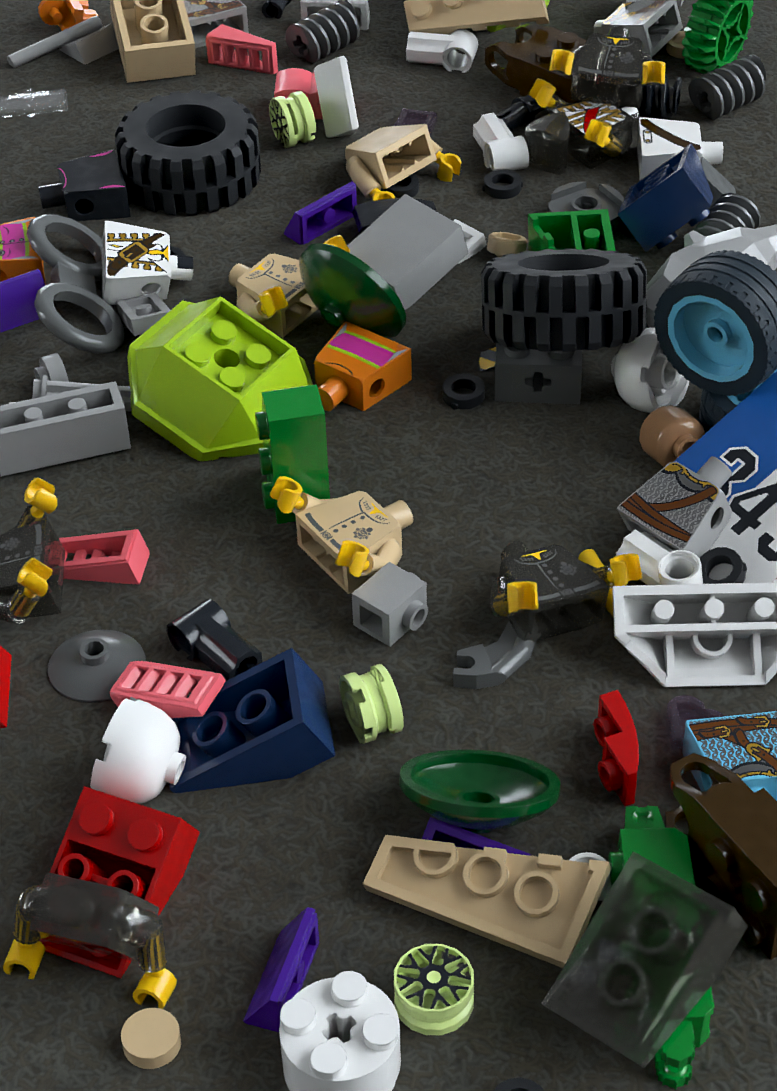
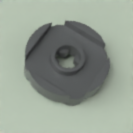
(577, 197)

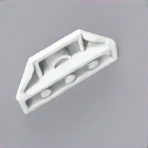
(700, 632)

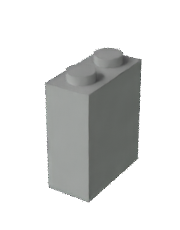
(410, 248)

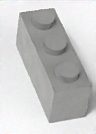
(62, 428)

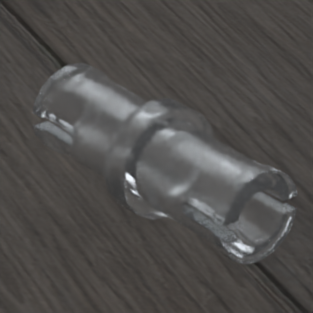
(33, 102)

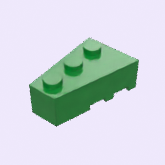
(570, 230)
(293, 443)

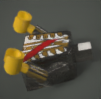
(595, 128)

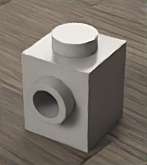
(390, 604)

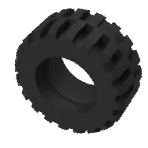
(188, 152)
(564, 299)

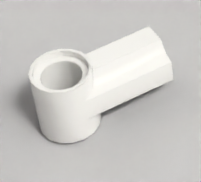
(440, 49)
(499, 145)
(660, 563)

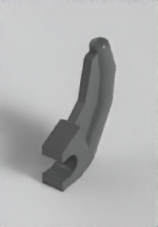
(493, 663)

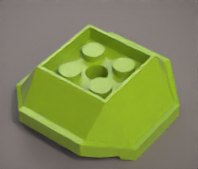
(203, 377)

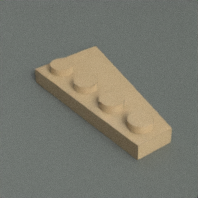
(450, 15)
(507, 897)

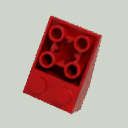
(126, 849)

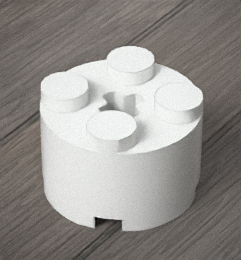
(340, 1037)

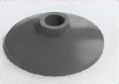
(91, 663)

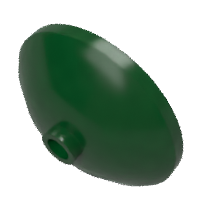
(350, 291)
(479, 788)

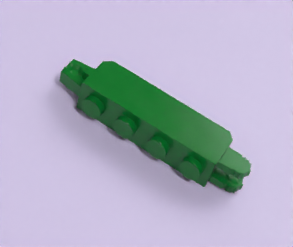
(669, 849)

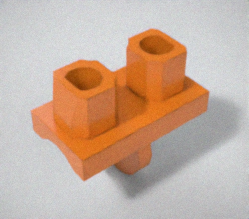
(65, 12)

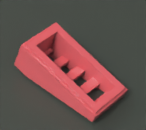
(221, 45)
(125, 563)
(168, 687)

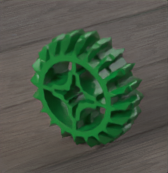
(716, 33)

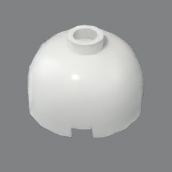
(643, 370)
(139, 753)

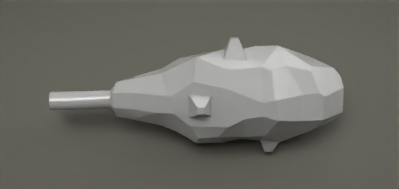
(756, 242)

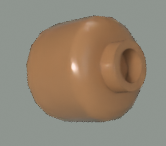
(669, 433)

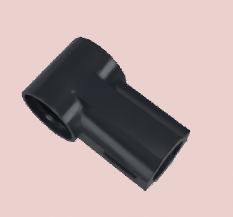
(208, 636)

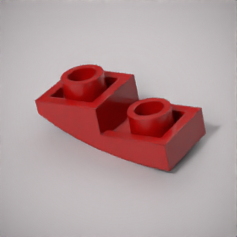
(620, 746)

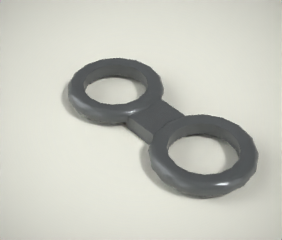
(73, 283)

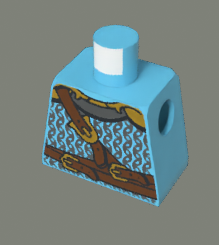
(740, 744)

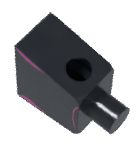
(89, 188)

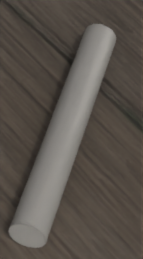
(54, 41)

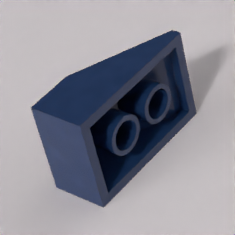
(667, 200)
(257, 728)

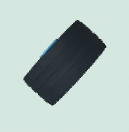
(721, 322)

